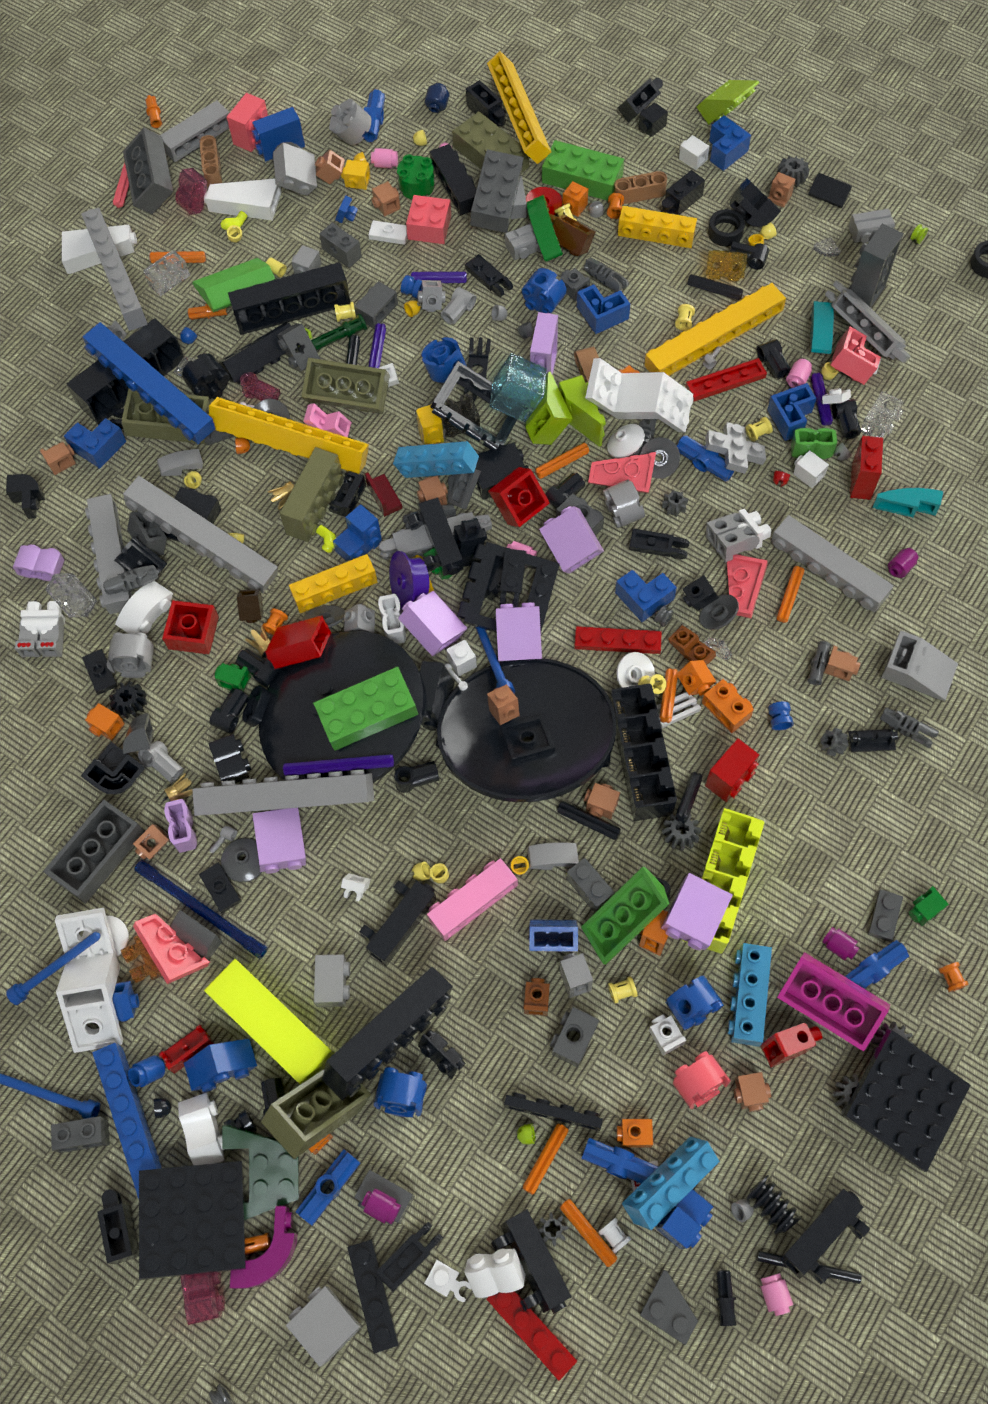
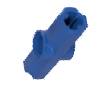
(375, 110)
(704, 459)
(878, 965)
(617, 1161)
(317, 1201)

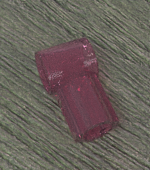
(256, 388)

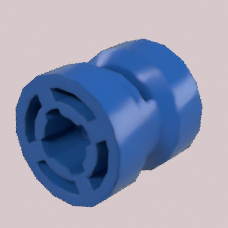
(411, 286)
(780, 716)

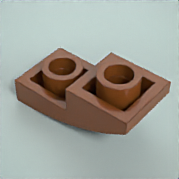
(690, 647)

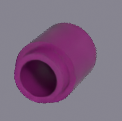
(903, 562)
(841, 943)
(380, 1206)

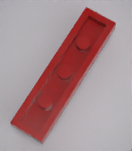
(726, 379)
(618, 640)
(533, 1333)

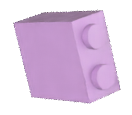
(571, 539)
(432, 622)
(518, 632)
(279, 840)
(696, 912)

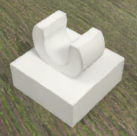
(355, 883)

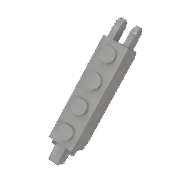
(868, 322)
(417, 541)

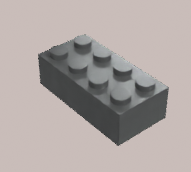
(147, 171)
(496, 191)
(875, 263)
(94, 851)

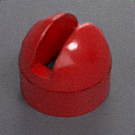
(780, 476)

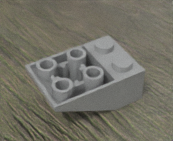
(919, 666)

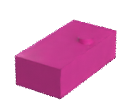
(834, 1001)

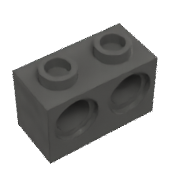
(80, 1134)

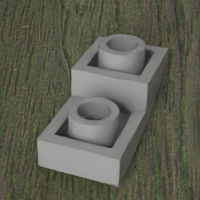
(174, 463)
(552, 854)

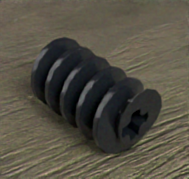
(773, 1206)

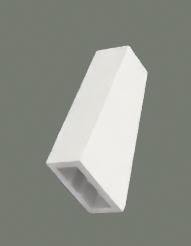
(254, 198)
(79, 250)

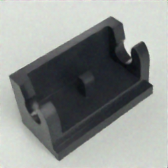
(349, 494)
(138, 555)

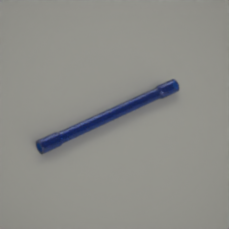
(248, 942)

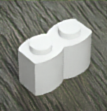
(390, 612)
(495, 1273)

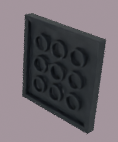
(906, 1100)
(191, 1220)

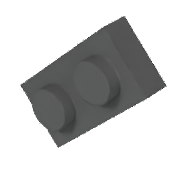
(885, 915)

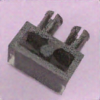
(464, 407)

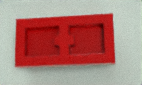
(185, 1049)

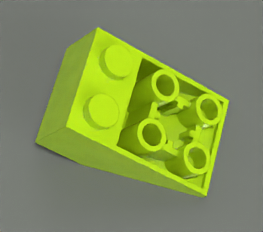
(726, 99)
(584, 412)
(549, 416)

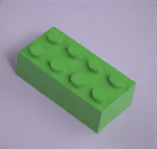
(583, 166)
(366, 708)

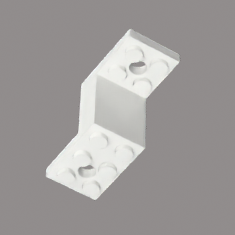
(639, 395)
(89, 982)

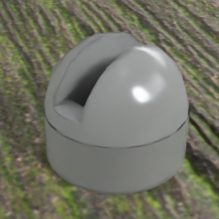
(596, 209)
(499, 313)
(841, 449)
(741, 1210)

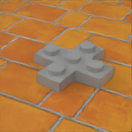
(735, 447)

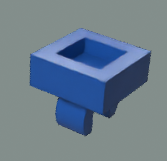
(346, 210)

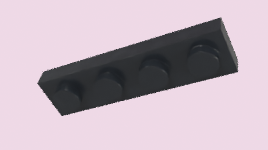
(563, 1113)
(373, 1297)

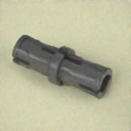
(816, 673)

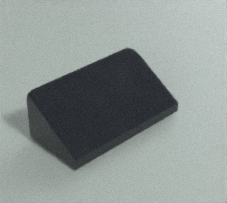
(830, 190)

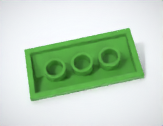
(216, 286)
(625, 914)

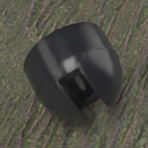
(162, 1107)

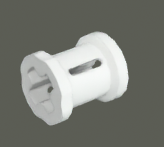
(614, 1235)

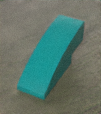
(822, 327)
(909, 500)

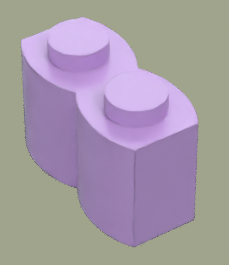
(38, 562)
(180, 825)

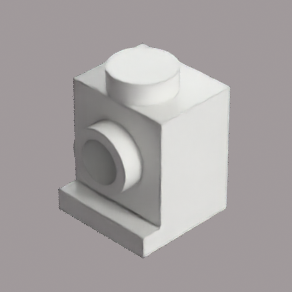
(666, 1043)

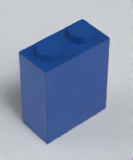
(276, 129)
(553, 935)

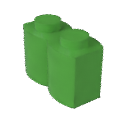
(820, 442)

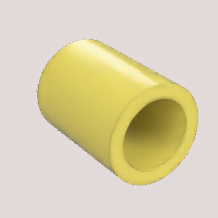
(277, 267)

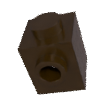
(250, 605)

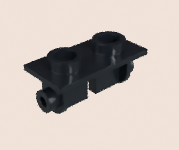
(872, 740)
(447, 1062)

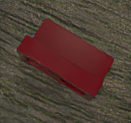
(383, 494)

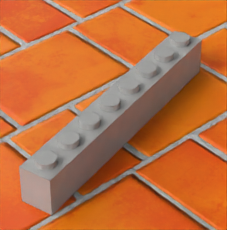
(114, 269)
(200, 534)
(283, 794)

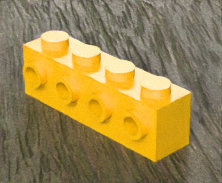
(657, 227)
(333, 583)

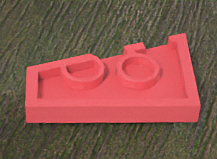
(613, 471)
(745, 581)
(167, 950)

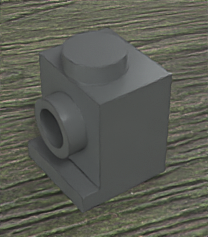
(574, 282)

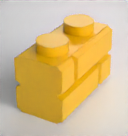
(429, 426)

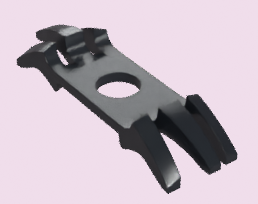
(478, 359)

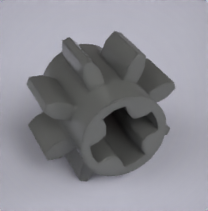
(674, 503)
(834, 742)
(557, 1224)

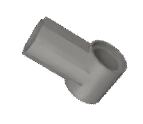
(460, 302)
(158, 758)

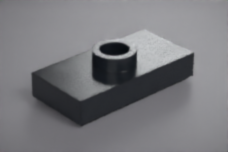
(100, 675)
(220, 888)

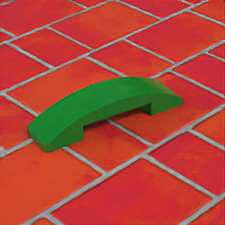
(543, 228)

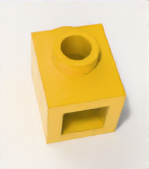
(356, 174)

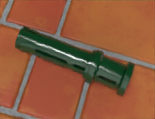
(345, 330)

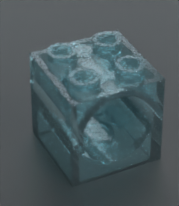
(518, 387)

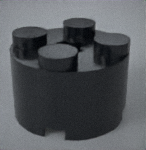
(206, 376)

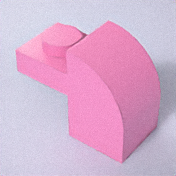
(333, 422)

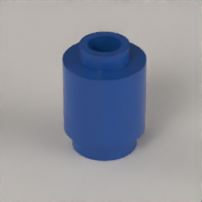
(146, 1071)

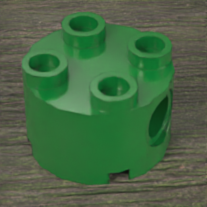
(415, 176)

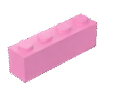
(472, 899)

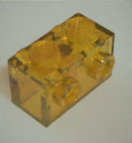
(726, 260)

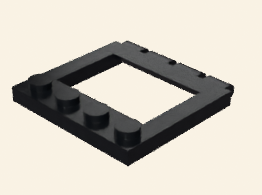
(480, 387)
(480, 573)

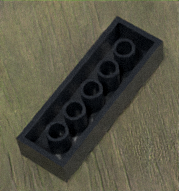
(289, 298)
(386, 1034)

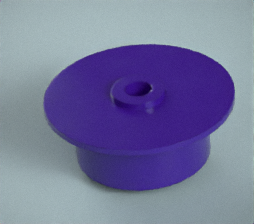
(408, 577)

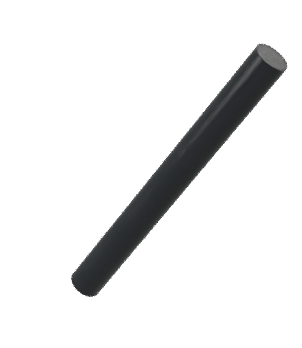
(836, 1273)

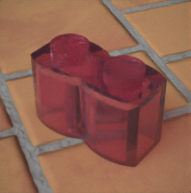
(191, 191)
(202, 1297)

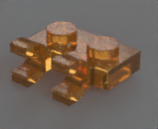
(141, 972)

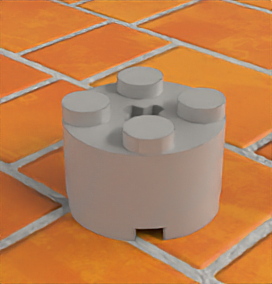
(349, 122)
(623, 503)
(130, 654)

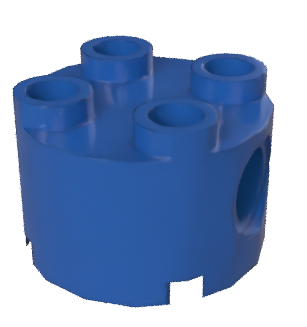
(543, 291)
(441, 358)
(694, 1002)
(400, 1093)

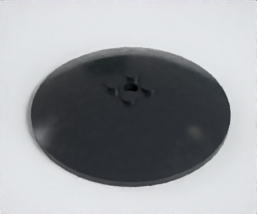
(557, 708)
(291, 723)

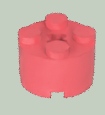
(700, 1080)

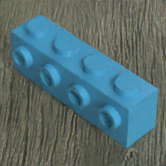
(436, 459)
(751, 994)
(670, 1182)

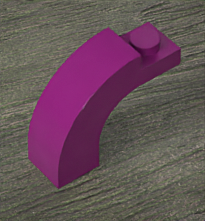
(274, 1260)

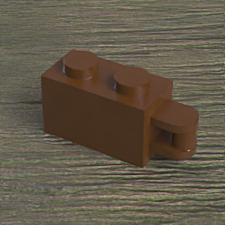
(572, 234)

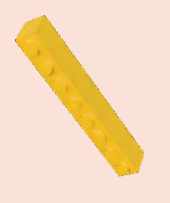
(519, 108)
(716, 331)
(285, 433)

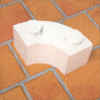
(144, 608)
(201, 1130)

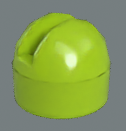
(526, 1134)

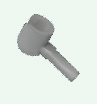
(709, 361)
(226, 833)

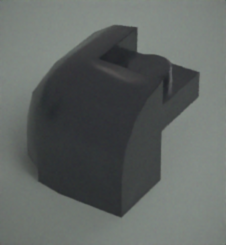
(753, 205)
(113, 771)

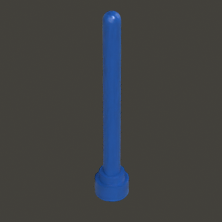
(493, 660)
(19, 992)
(87, 1109)

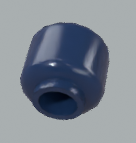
(437, 97)

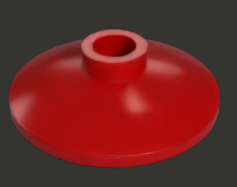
(552, 197)

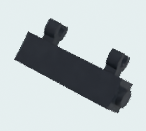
(440, 535)
(401, 922)
(822, 1233)
(538, 1265)

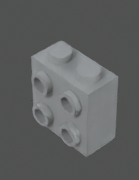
(295, 169)
(323, 1325)

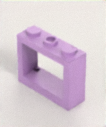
(545, 341)

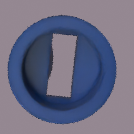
(188, 336)

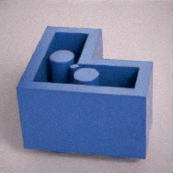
(728, 142)
(600, 311)
(789, 408)
(96, 445)
(360, 536)
(645, 598)
(219, 1063)
(684, 1221)

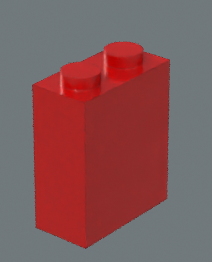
(866, 467)
(298, 642)

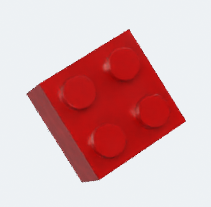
(519, 497)
(190, 627)
(732, 770)

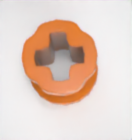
(615, 202)
(274, 621)
(953, 977)

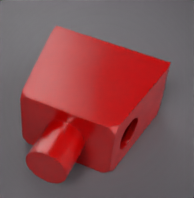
(790, 1043)

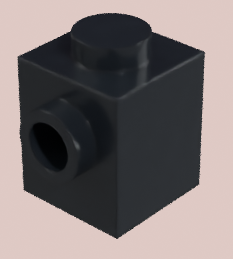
(653, 119)
(699, 593)

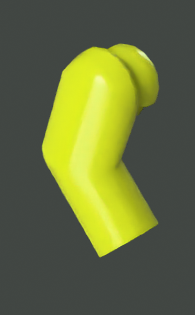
(238, 221)
(328, 538)

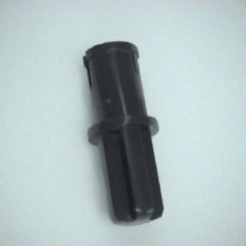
(725, 1299)

